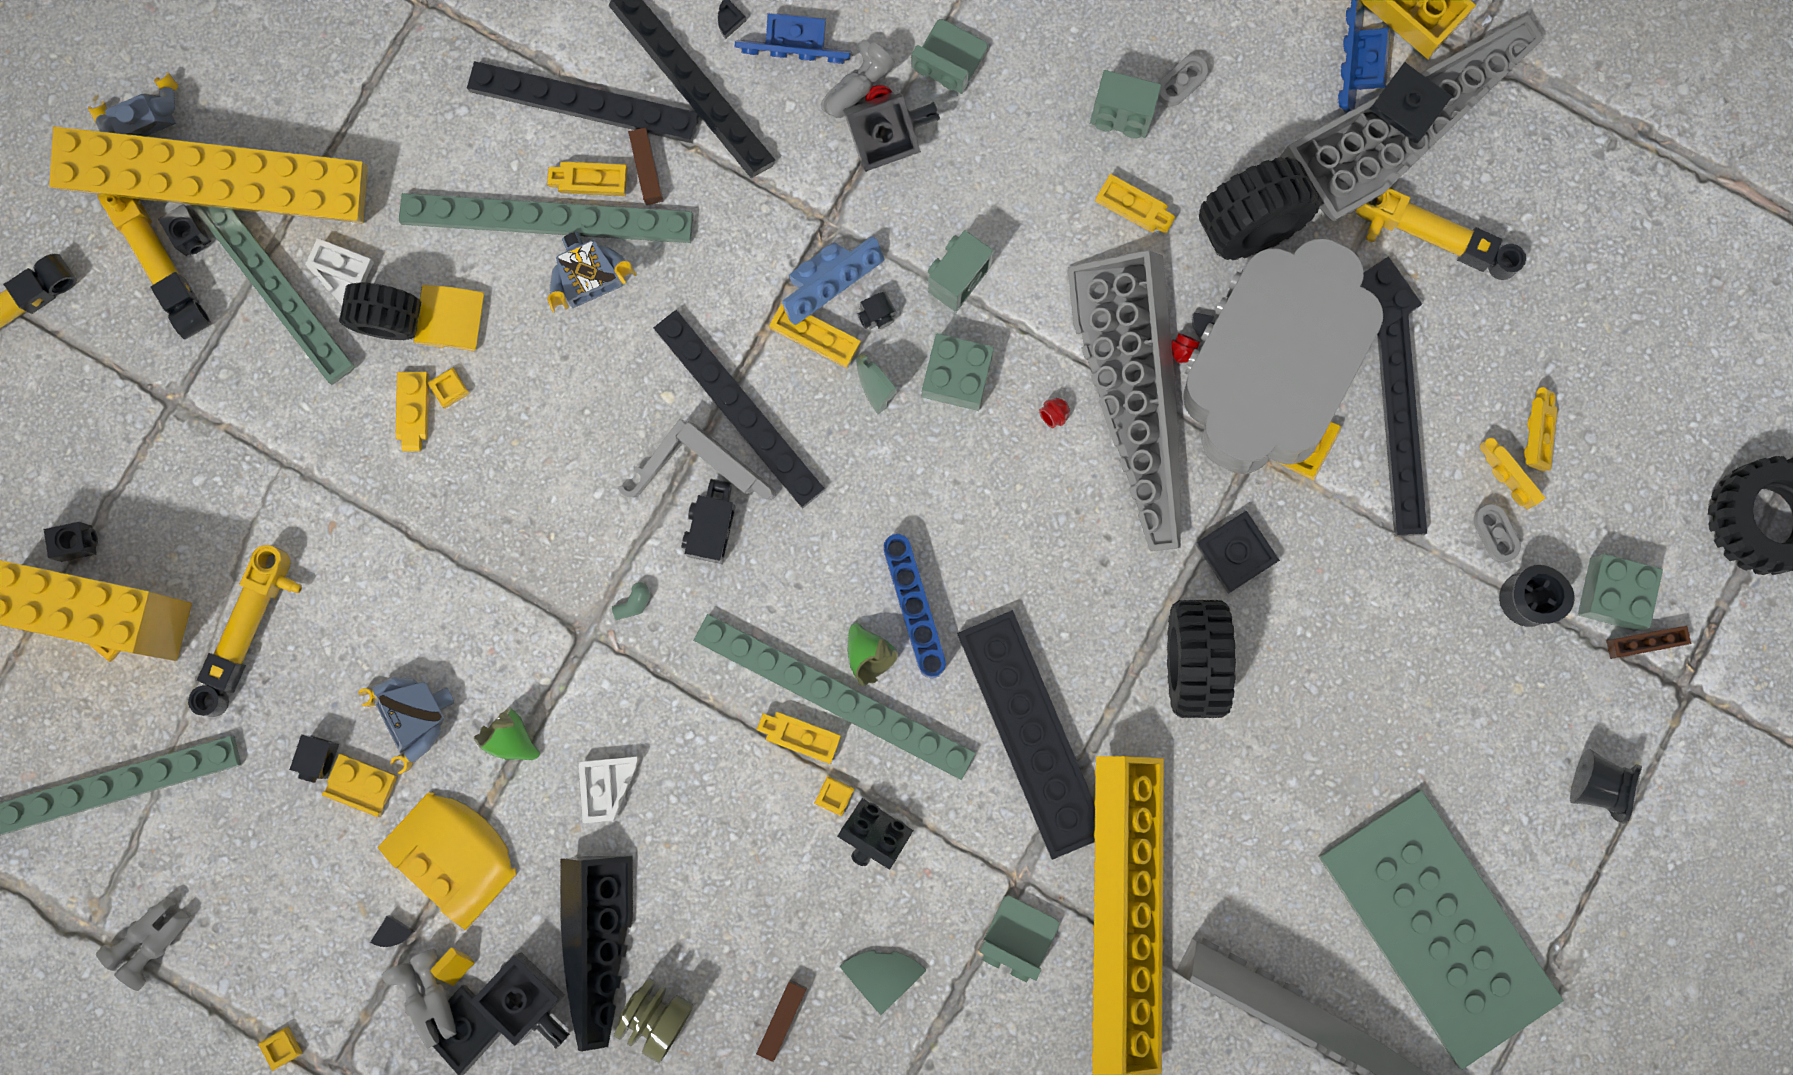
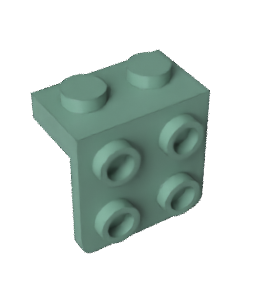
(949, 55)
(1018, 938)

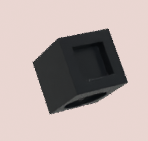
(177, 222)
(59, 538)
(313, 758)

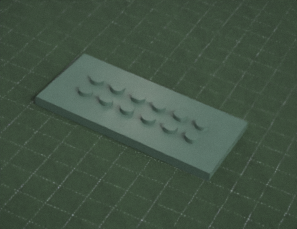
(1440, 929)

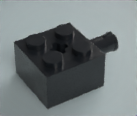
(900, 124)
(534, 1011)

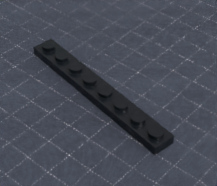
(694, 85)
(582, 102)
(739, 409)
(1401, 427)

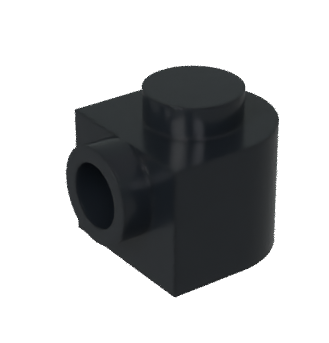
(876, 311)

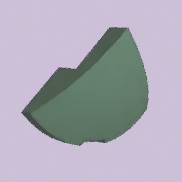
(874, 383)
(882, 976)

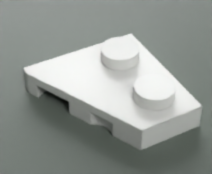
(337, 267)
(604, 787)

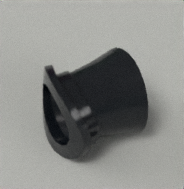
(1536, 596)
(1605, 785)

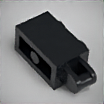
(710, 524)

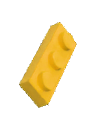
(817, 337)

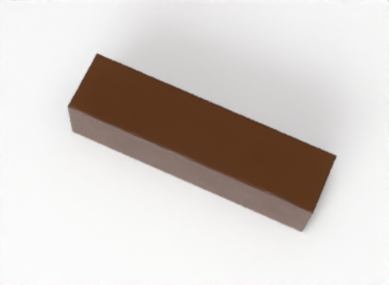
(645, 166)
(1648, 642)
(781, 1020)

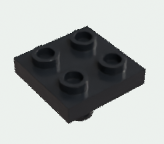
(874, 835)

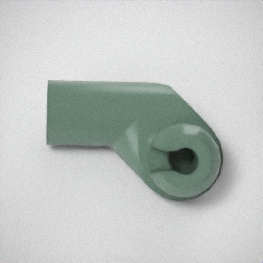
(636, 603)

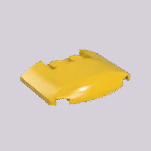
(450, 857)

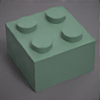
(1125, 104)
(959, 270)
(957, 372)
(1620, 592)

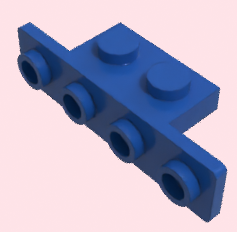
(794, 35)
(1365, 57)

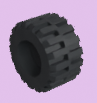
(380, 311)

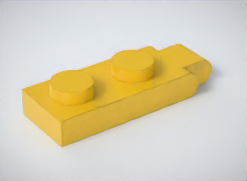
(589, 178)
(1134, 205)
(412, 409)
(1541, 430)
(1509, 472)
(799, 736)

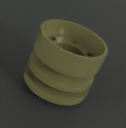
(653, 1020)

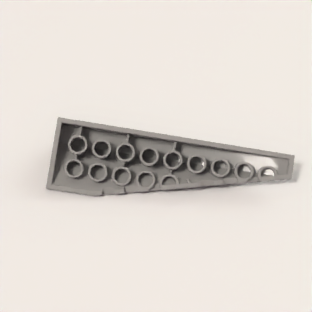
(1364, 155)
(1128, 345)

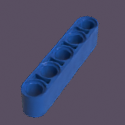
(914, 591)

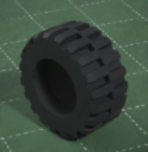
(1259, 208)
(1735, 517)
(1201, 658)

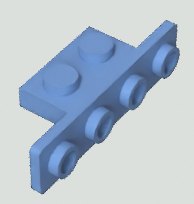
(829, 275)

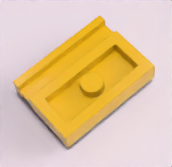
(359, 785)

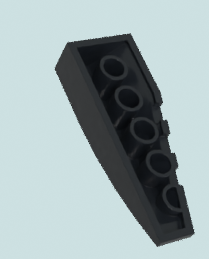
(594, 926)

